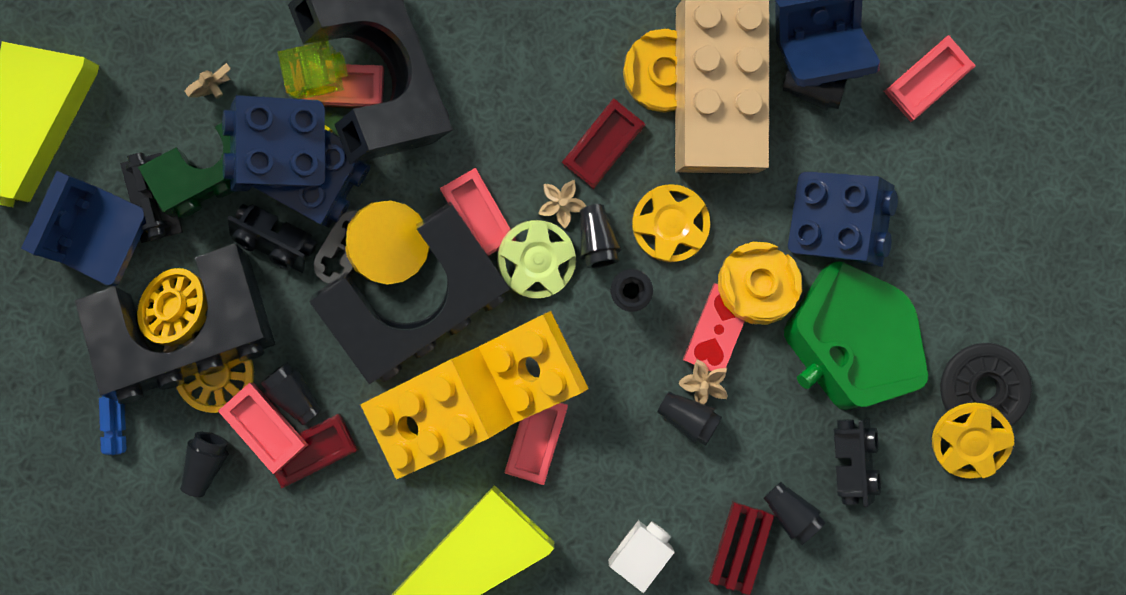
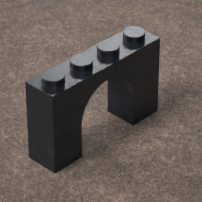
(415, 109)
(233, 330)
(382, 344)

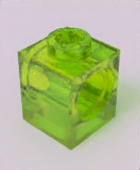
(312, 70)

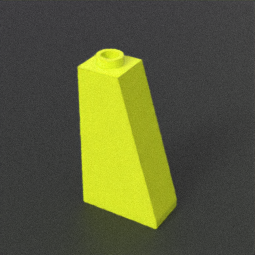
(37, 106)
(480, 551)

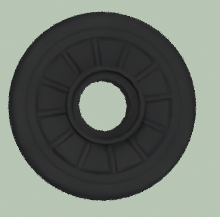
(990, 360)

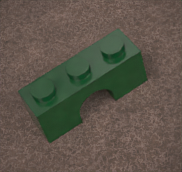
(180, 186)

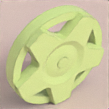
(536, 259)

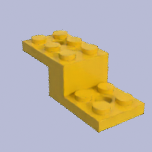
(474, 396)

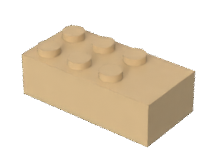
(722, 86)

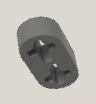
(331, 248)

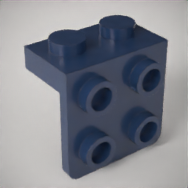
(823, 40)
(274, 142)
(328, 200)
(843, 217)
(86, 229)

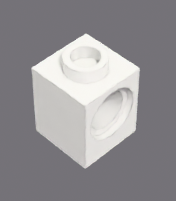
(642, 554)

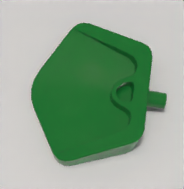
(857, 338)

